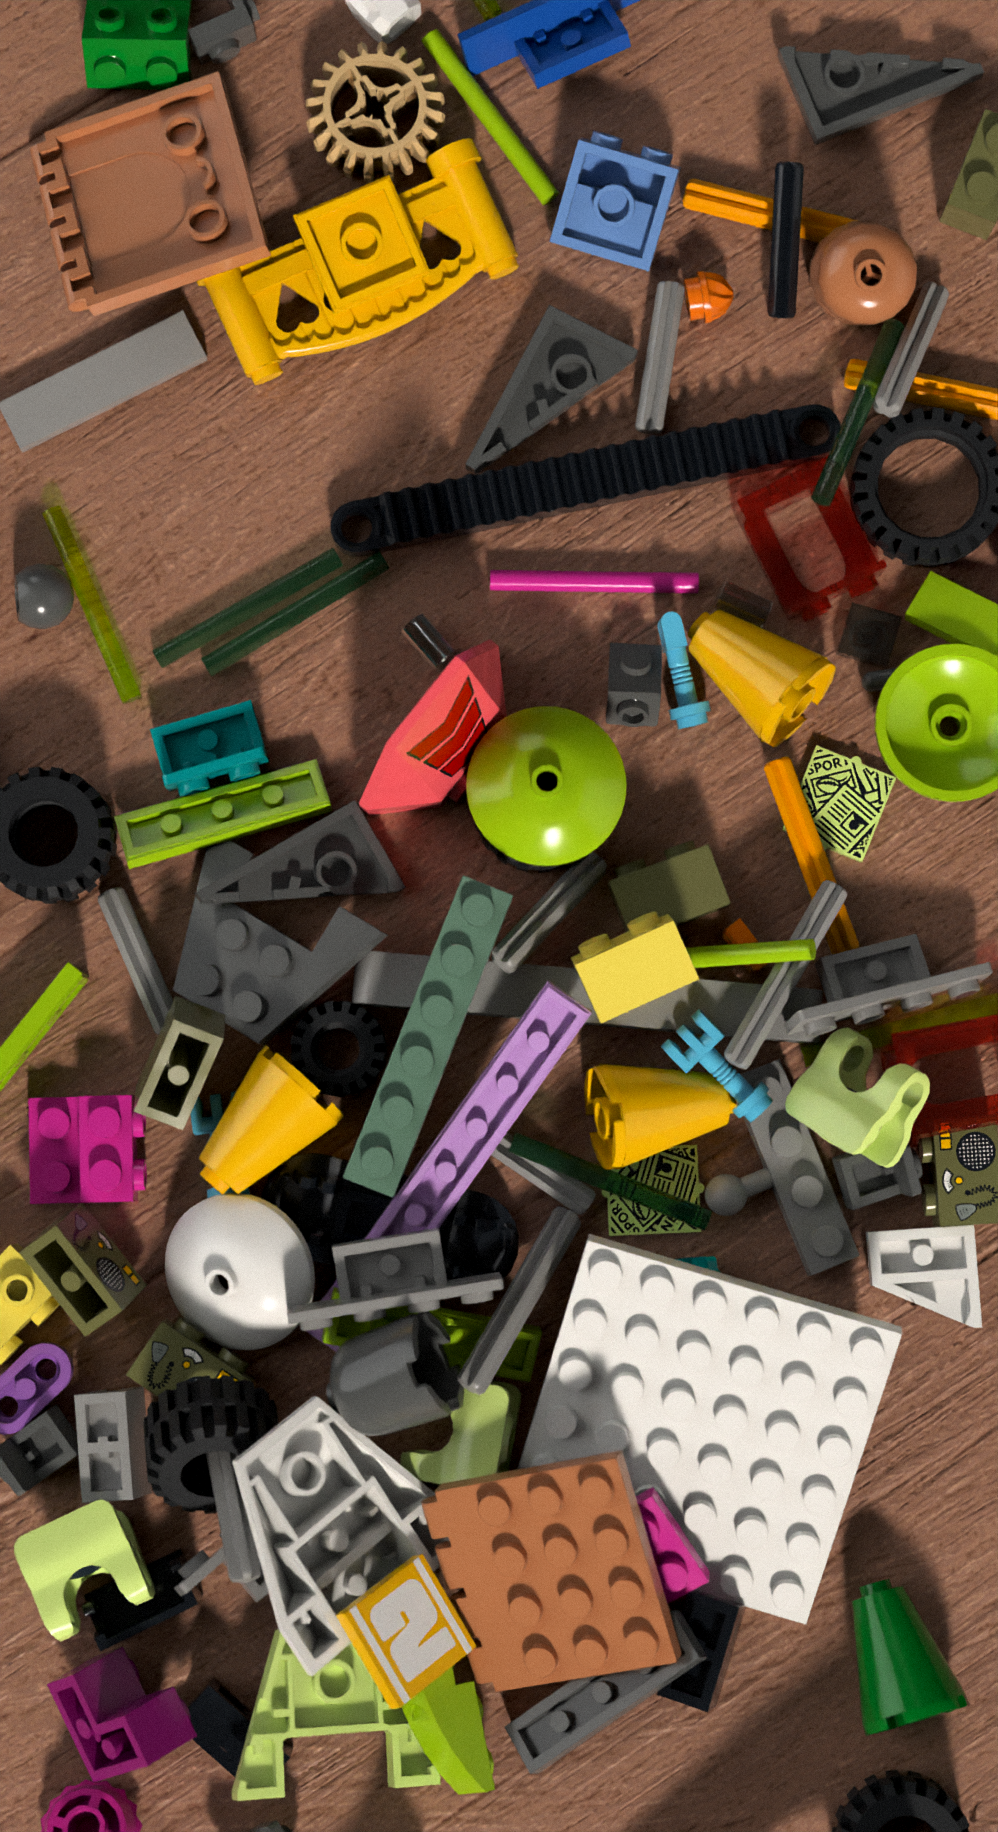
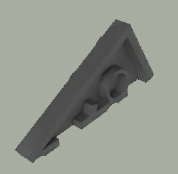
(852, 90)
(555, 372)
(322, 860)

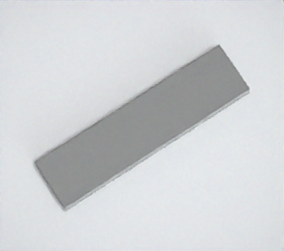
(102, 381)

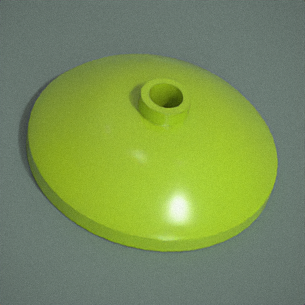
(922, 691)
(536, 823)

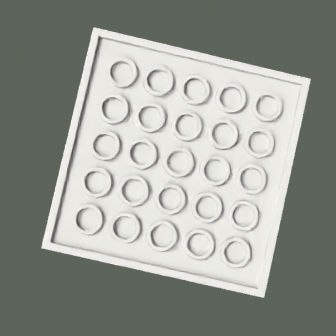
(725, 1403)

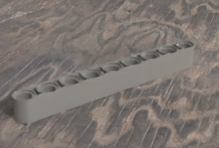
(393, 980)

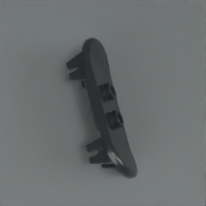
(331, 1210)

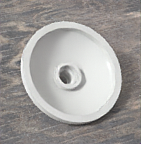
(259, 1257)

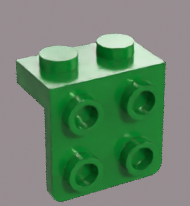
(136, 43)

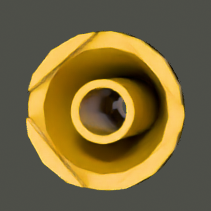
(760, 673)
(650, 1110)
(265, 1124)

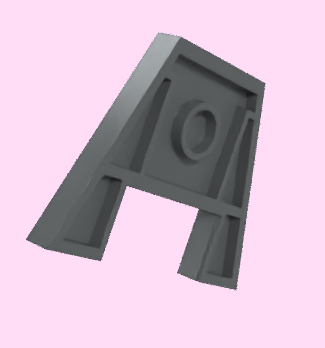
(255, 970)

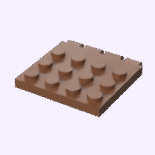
(148, 196)
(552, 1572)

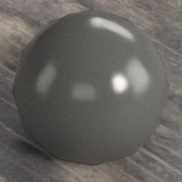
(42, 596)

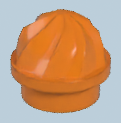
(707, 296)

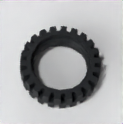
(871, 514)

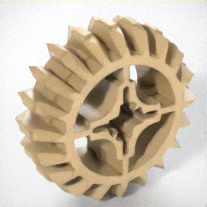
(356, 124)

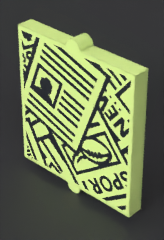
(845, 801)
(669, 1171)

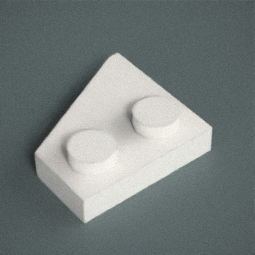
(929, 1269)

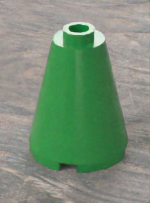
(899, 1662)

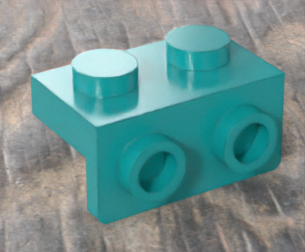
(209, 748)

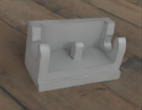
(111, 1444)

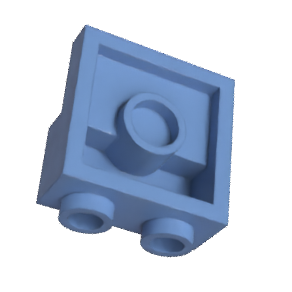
(615, 201)

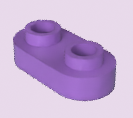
(31, 1389)

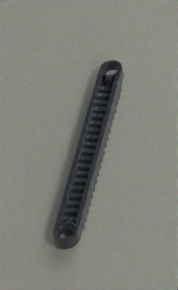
(584, 480)

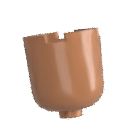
(838, 267)

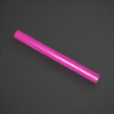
(594, 581)

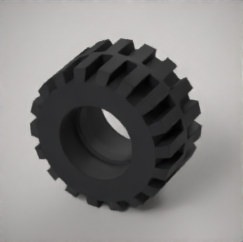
(93, 844)
(200, 1420)
(897, 1797)

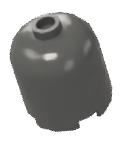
(395, 1377)

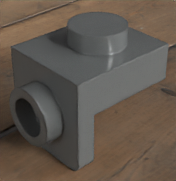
(225, 34)
(634, 684)
(866, 1182)
(37, 1450)

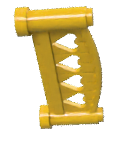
(452, 202)

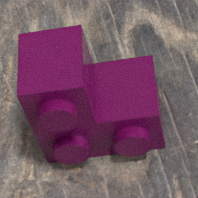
(115, 1720)

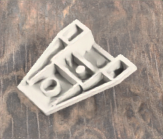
(327, 1523)

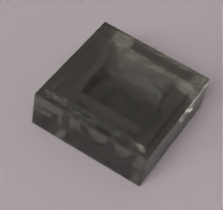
(868, 635)

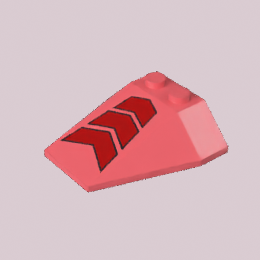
(434, 744)

